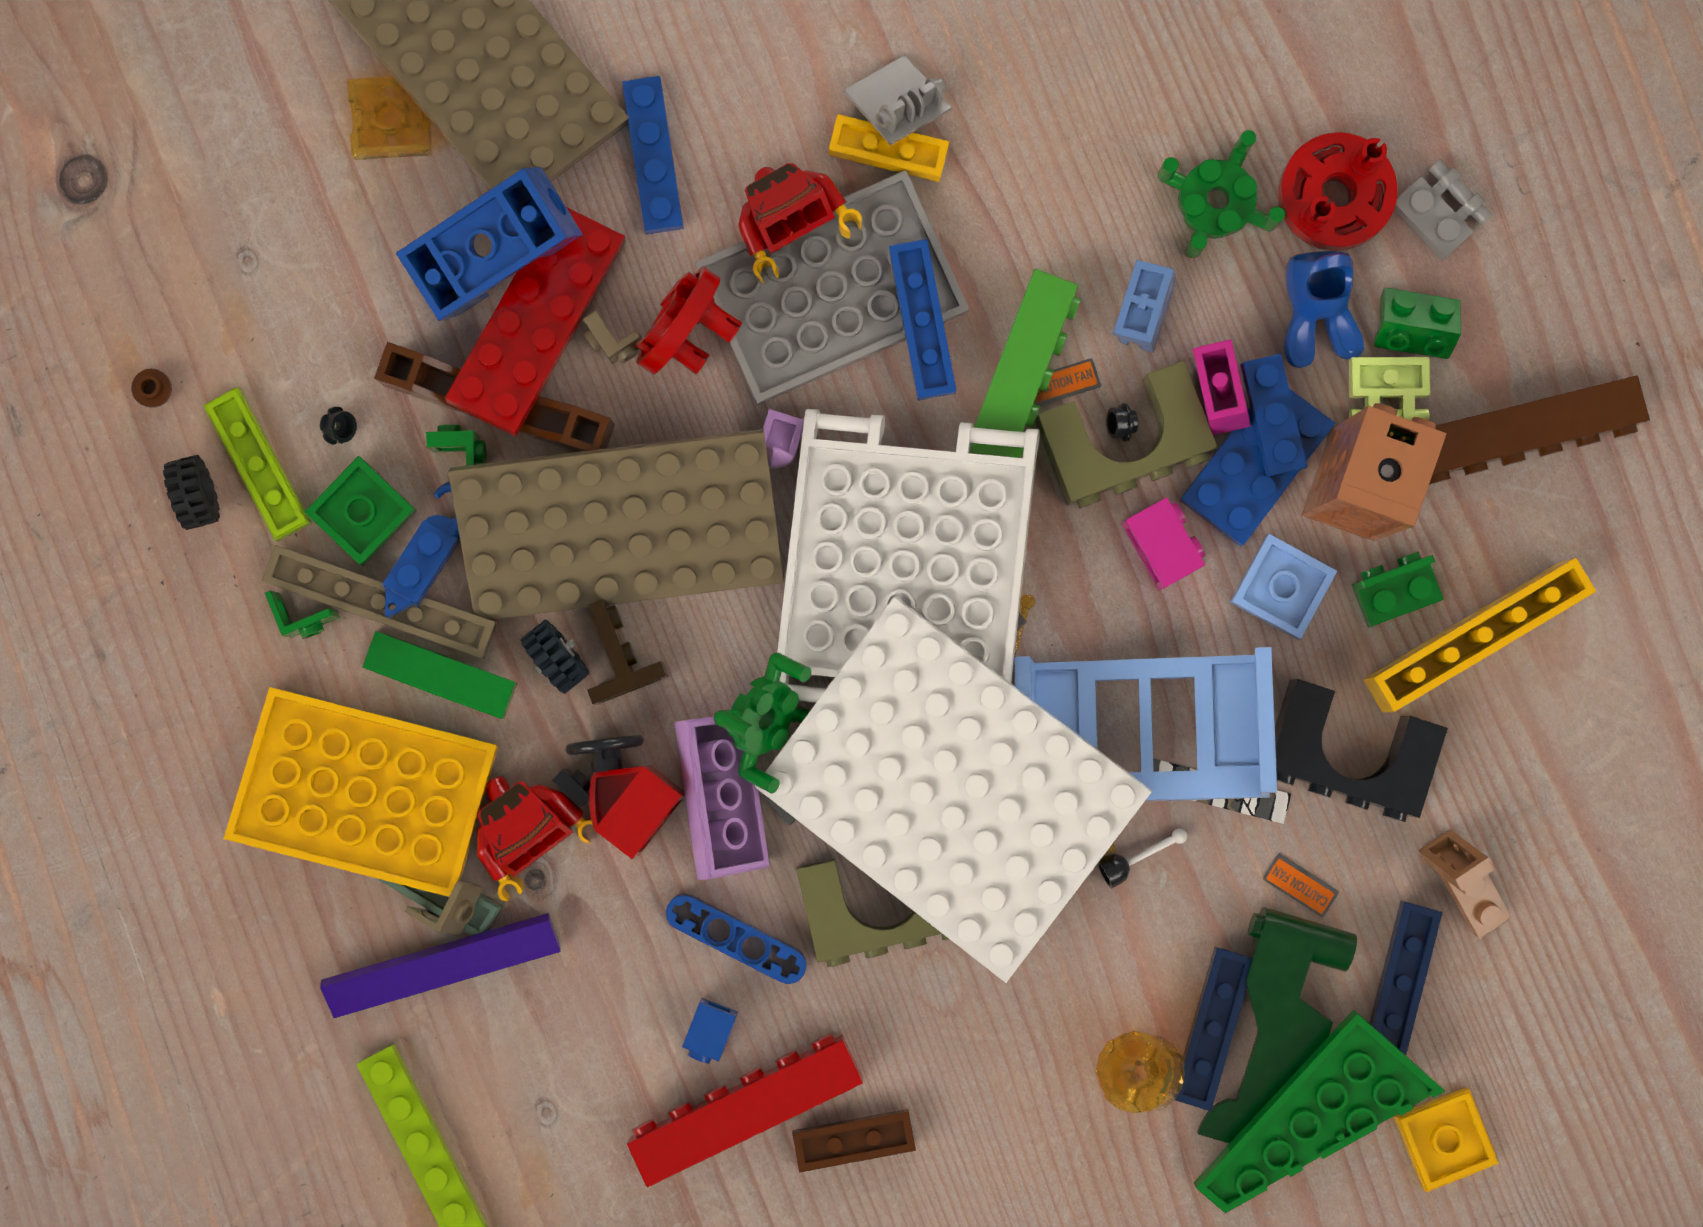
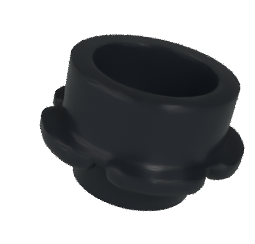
(1121, 422)
(345, 426)

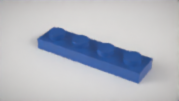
(653, 155)
(922, 319)

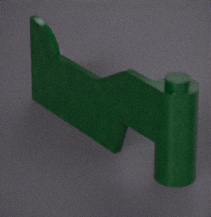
(1286, 1024)

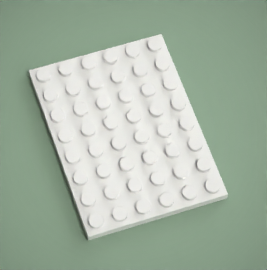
(953, 789)

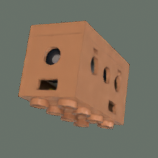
(1374, 473)

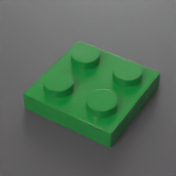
(360, 511)

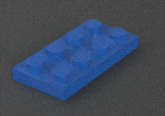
(1233, 484)

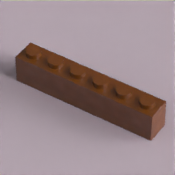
(1540, 427)

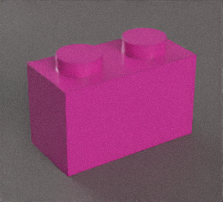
(1221, 387)
(1164, 543)

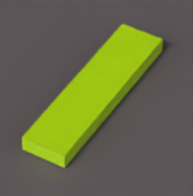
(257, 464)

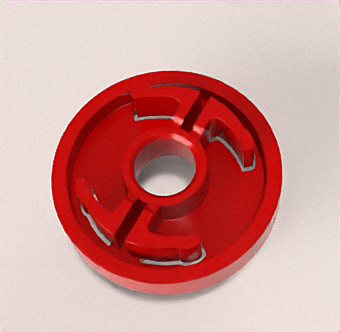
(1359, 169)
(684, 307)

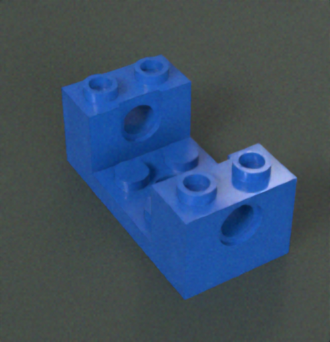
(523, 223)

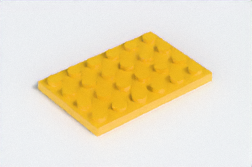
(361, 792)

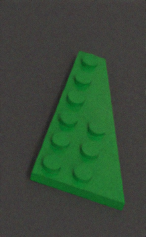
(1324, 1106)

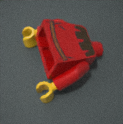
(787, 206)
(522, 827)

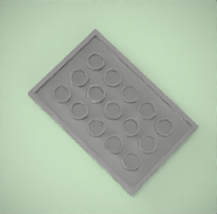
(831, 293)

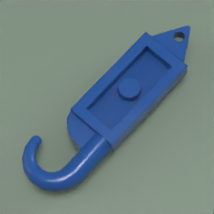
(421, 560)

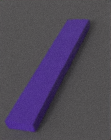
(440, 965)

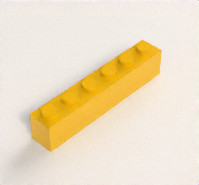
(1479, 635)

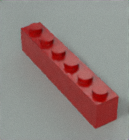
(744, 1110)

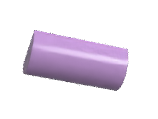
(719, 803)

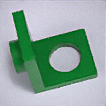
(305, 627)

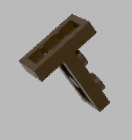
(621, 658)

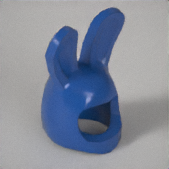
(1320, 289)

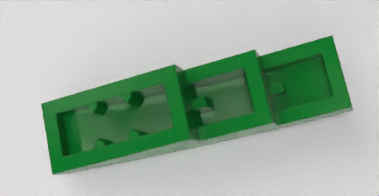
(440, 675)

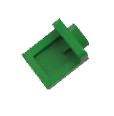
(451, 439)

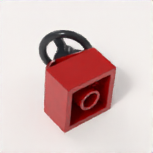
(626, 802)

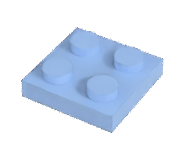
(1283, 586)

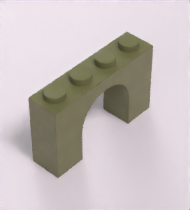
(1181, 438)
(840, 933)

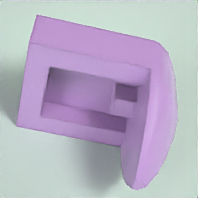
(782, 438)

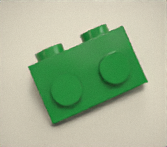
(1418, 323)

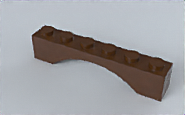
(548, 420)

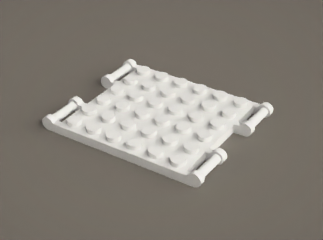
(910, 526)

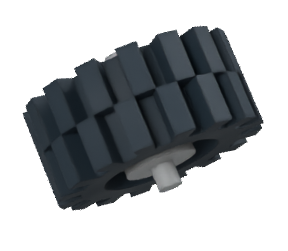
(554, 656)

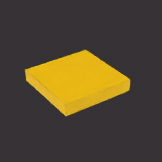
(1446, 1139)

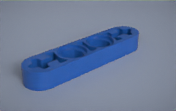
(738, 934)

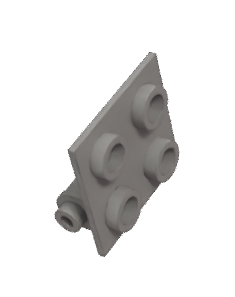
(899, 99)

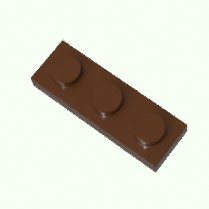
(853, 1140)

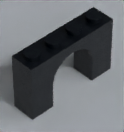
(1396, 786)

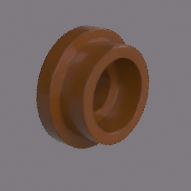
(161, 393)

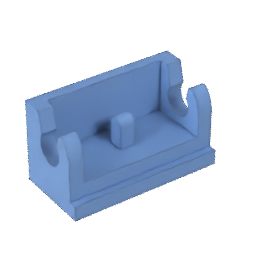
(1145, 305)

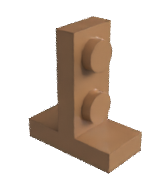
(1467, 880)

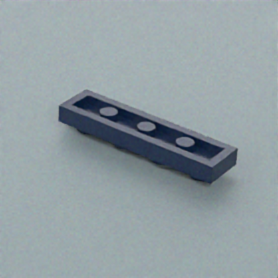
(1405, 973)
(1213, 1027)

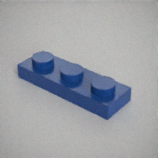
(1273, 415)

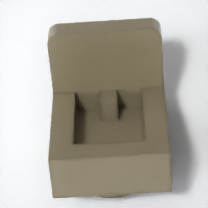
(601, 338)

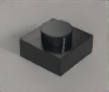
(574, 785)

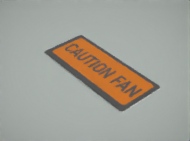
(1069, 382)
(1300, 885)

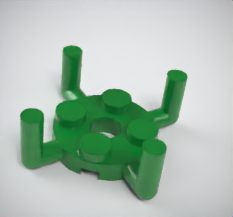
(1233, 182)
(778, 709)

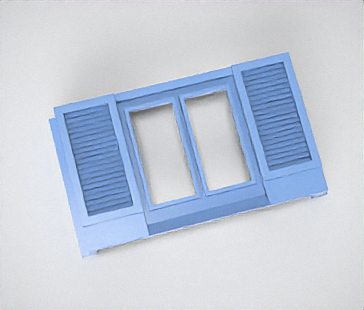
(1230, 708)

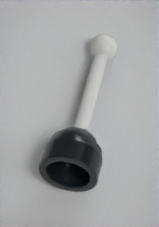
(1116, 868)

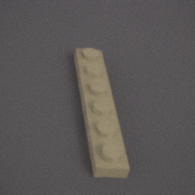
(367, 599)

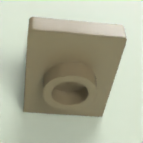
(456, 912)

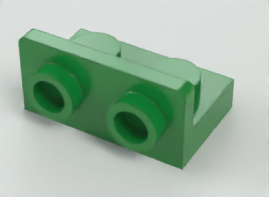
(1398, 590)

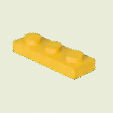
(862, 143)

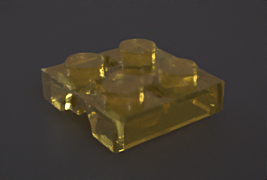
(384, 116)

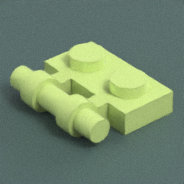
(1391, 378)

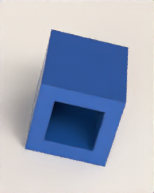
(709, 1031)

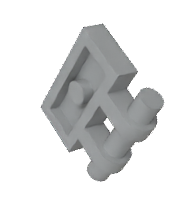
(1433, 218)

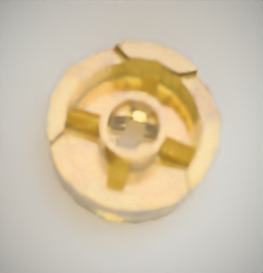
(1120, 1081)

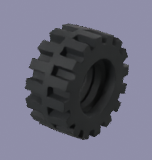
(191, 492)

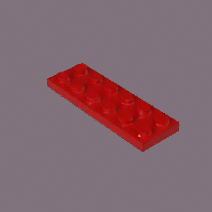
(533, 328)

